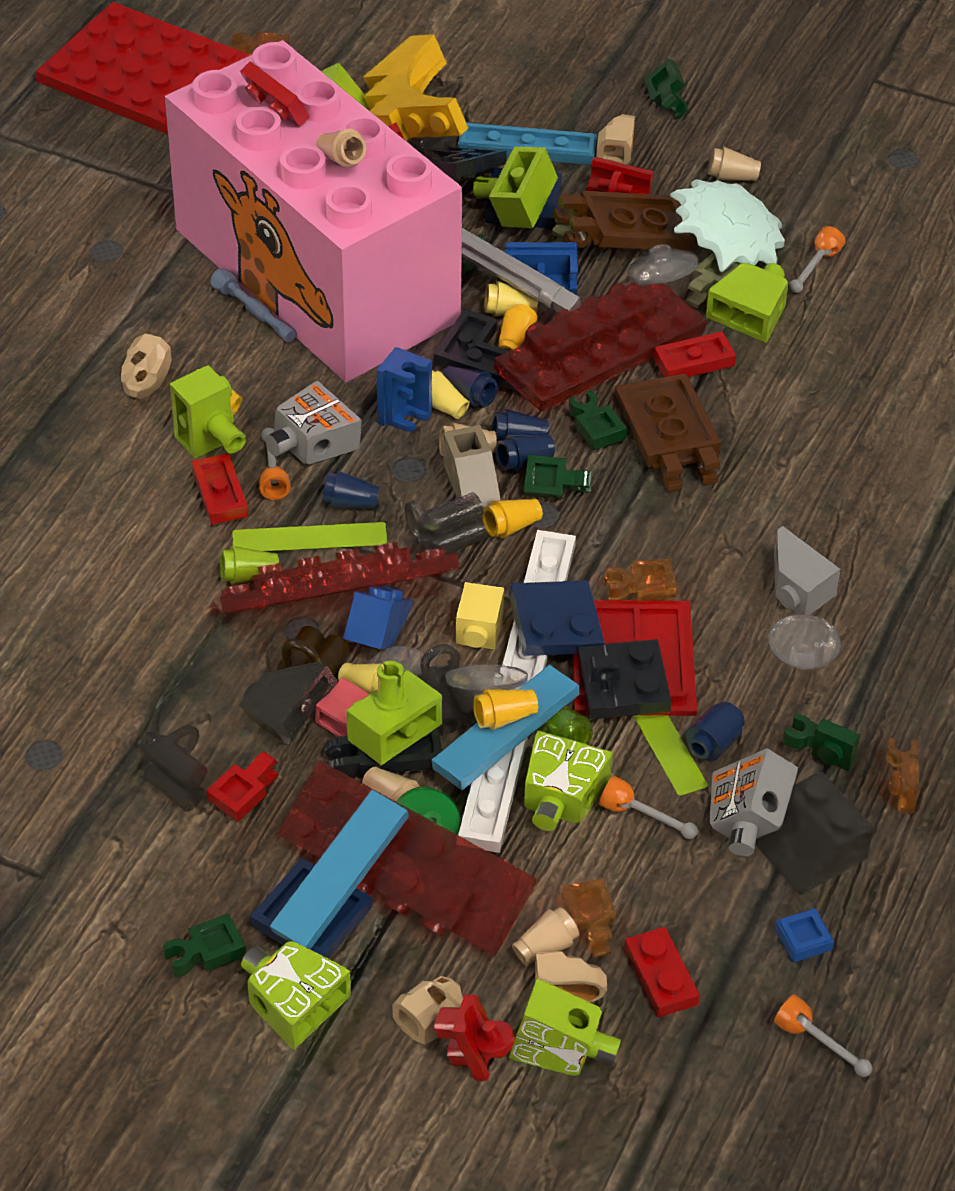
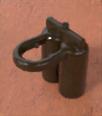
(312, 647)

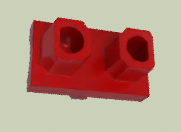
(619, 177)
(473, 1036)

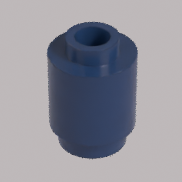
(715, 731)

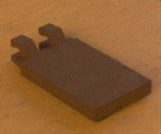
(622, 220)
(670, 428)

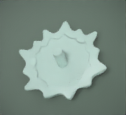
(729, 223)

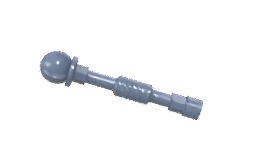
(228, 284)

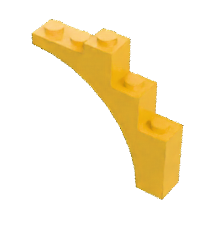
(398, 89)

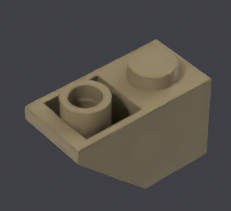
(470, 464)

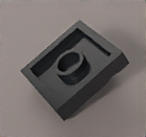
(624, 679)

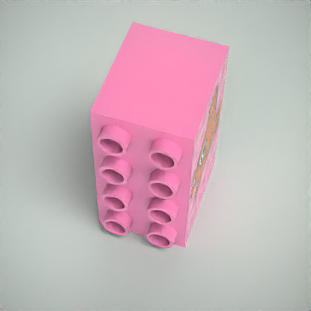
(331, 249)

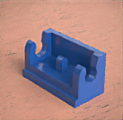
(551, 259)
(404, 389)

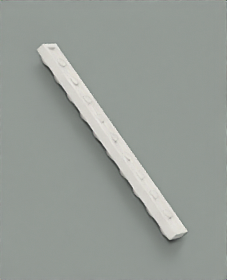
(494, 790)

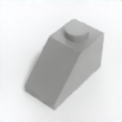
(802, 574)

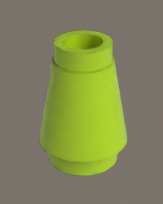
(241, 563)

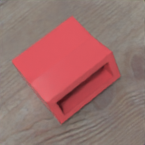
(331, 710)

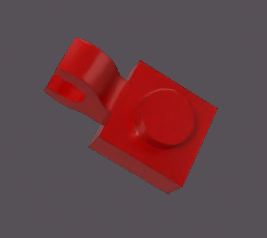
(242, 789)

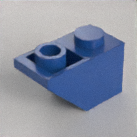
(377, 616)

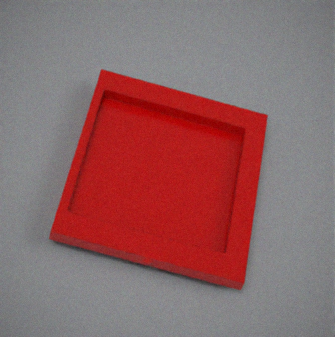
(650, 621)

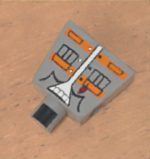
(314, 426)
(751, 798)

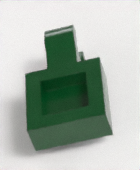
(664, 87)
(549, 477)
(828, 741)

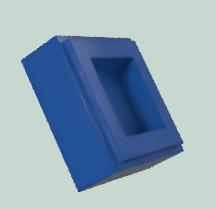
(804, 935)

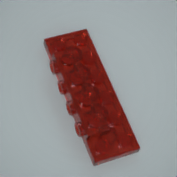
(596, 342)
(344, 574)
(422, 866)

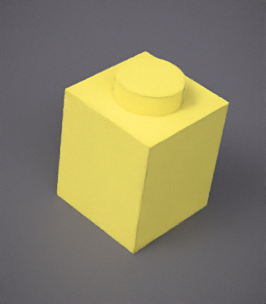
(479, 615)

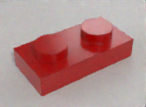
(280, 99)
(695, 355)
(219, 488)
(661, 972)

